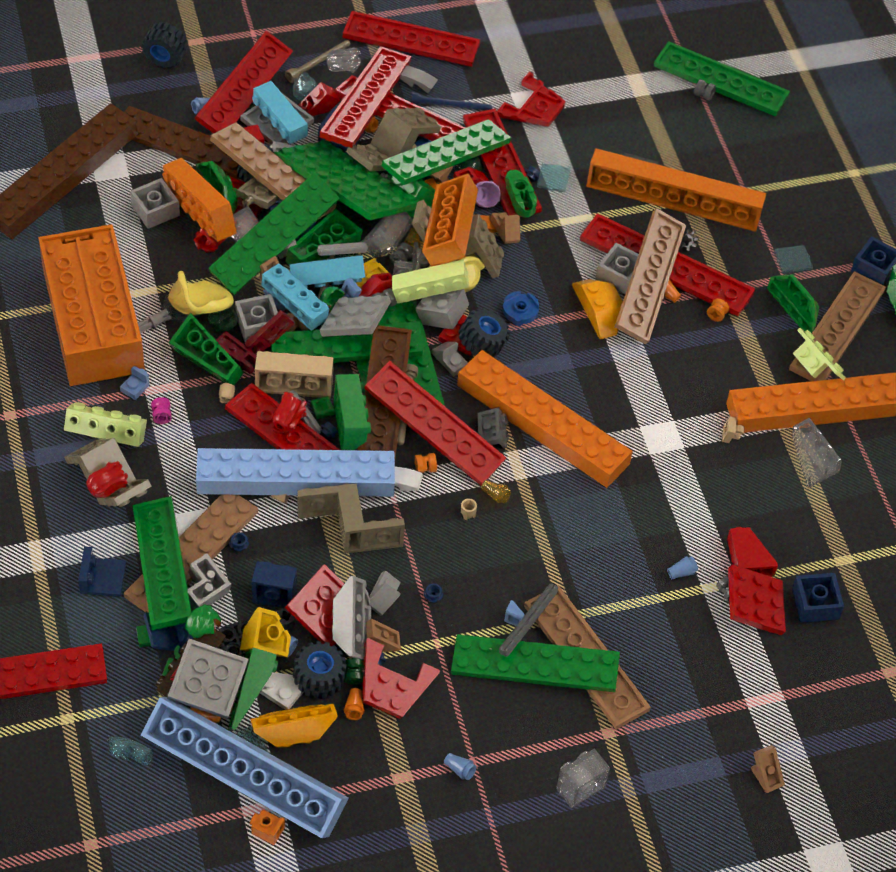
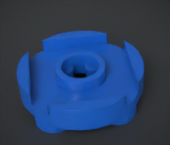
(519, 316)

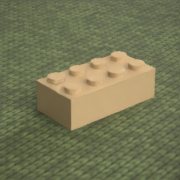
(286, 372)

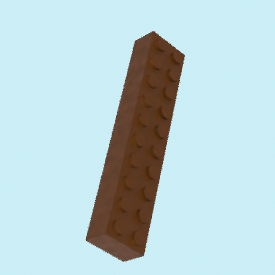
(64, 169)

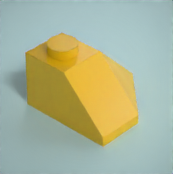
(266, 633)

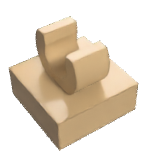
(731, 430)

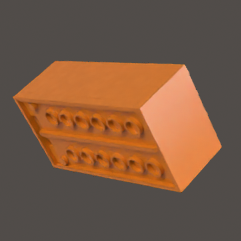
(91, 304)

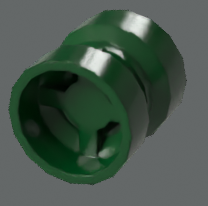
(354, 671)

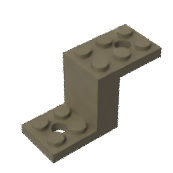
(394, 136)
(479, 239)
(96, 456)
(354, 532)

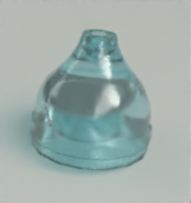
(303, 86)

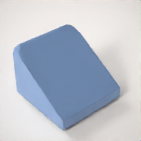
(513, 614)

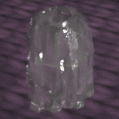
(343, 60)

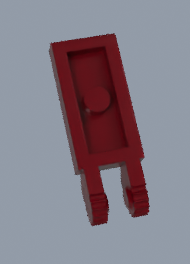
(270, 332)
(237, 351)

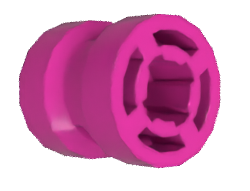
(161, 410)

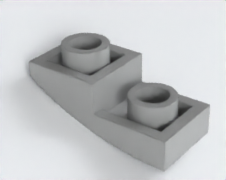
(413, 75)

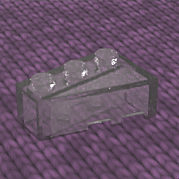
(387, 234)

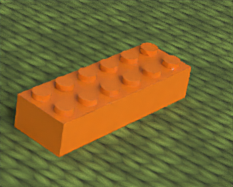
(200, 199)
(450, 220)

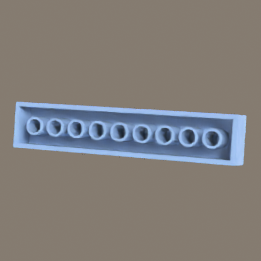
(293, 470)
(245, 767)

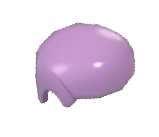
(488, 194)

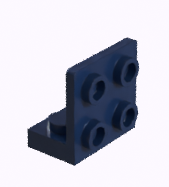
(100, 575)
(167, 637)

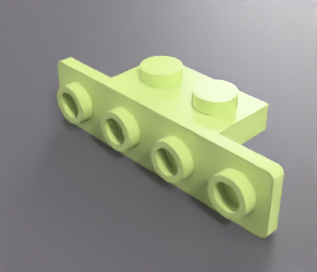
(813, 358)

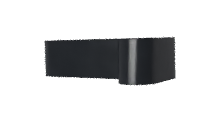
(235, 631)

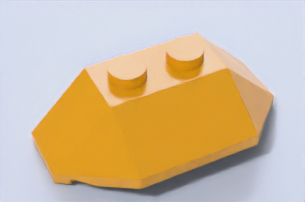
(601, 305)
(295, 724)

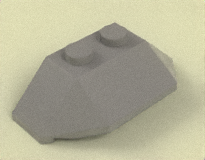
(350, 615)

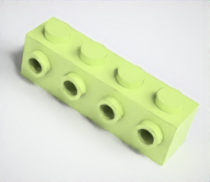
(430, 281)
(105, 424)

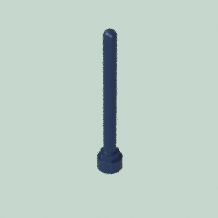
(418, 99)

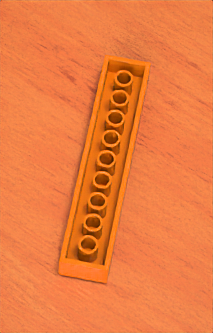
(675, 189)
(819, 400)
(545, 418)

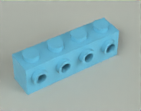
(280, 112)
(329, 270)
(295, 296)

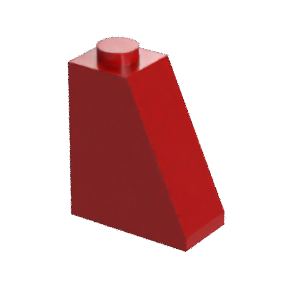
(749, 552)

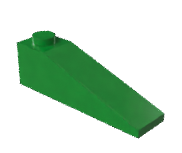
(256, 674)

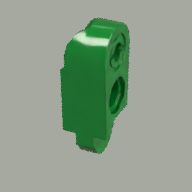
(521, 193)

